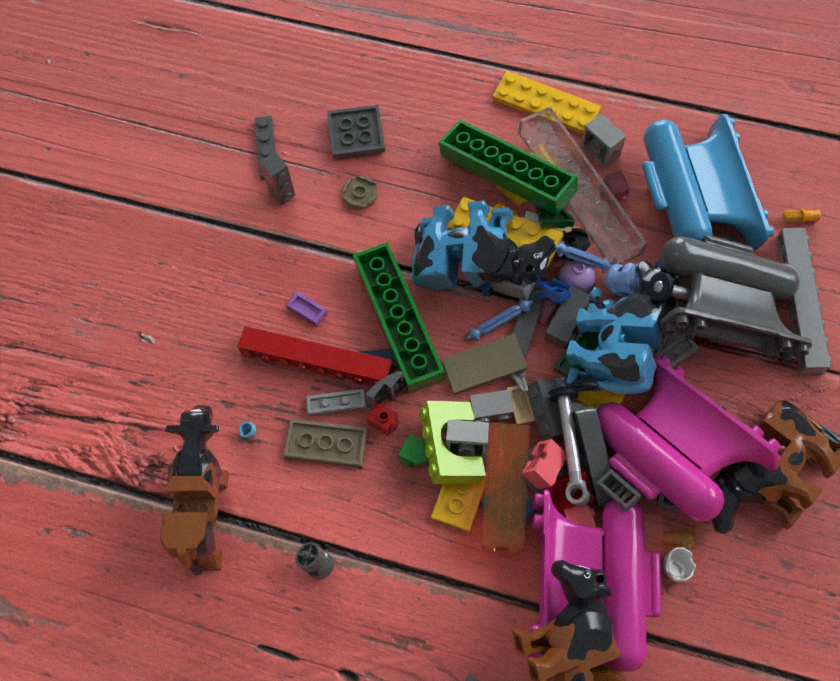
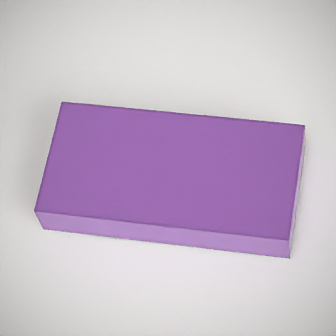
(307, 309)

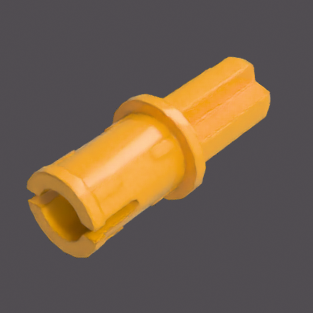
(801, 215)

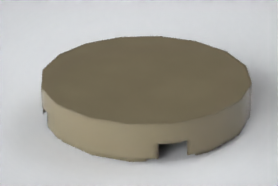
(360, 192)

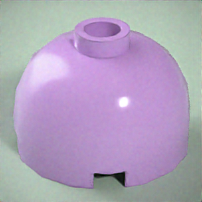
(577, 275)

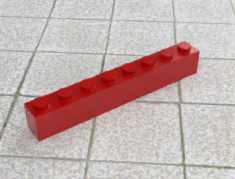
(313, 356)

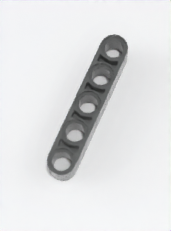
(592, 451)

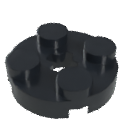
(576, 238)

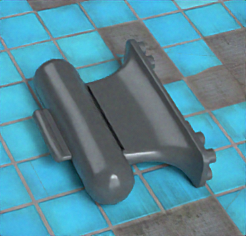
(732, 296)

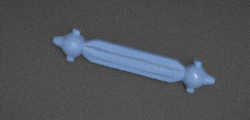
(582, 257)
(499, 319)

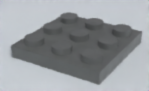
(355, 131)

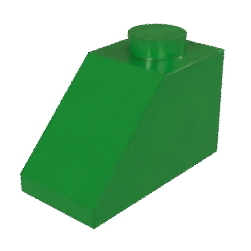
(413, 453)

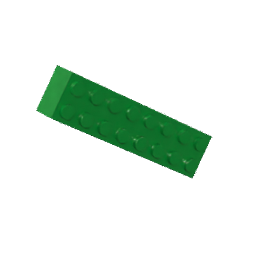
(509, 166)
(399, 317)

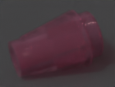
(547, 311)

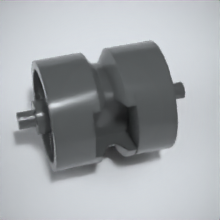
(314, 561)

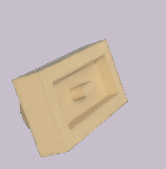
(521, 406)

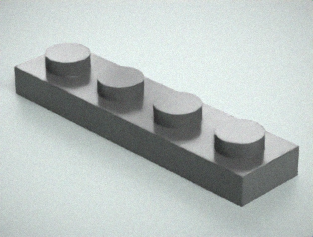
(264, 138)

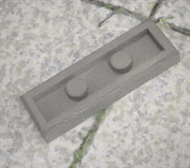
(335, 402)

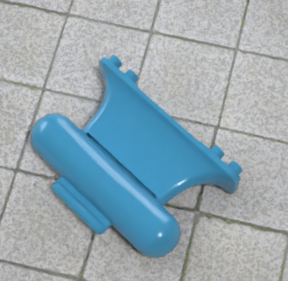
(703, 182)

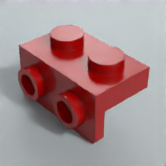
(558, 492)

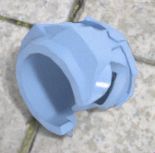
(622, 281)

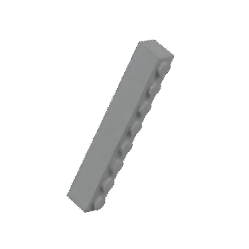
(804, 305)

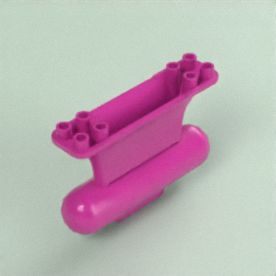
(681, 443)
(616, 551)

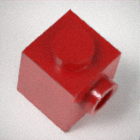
(383, 419)

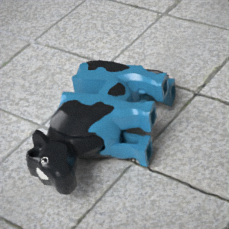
(481, 247)
(625, 341)

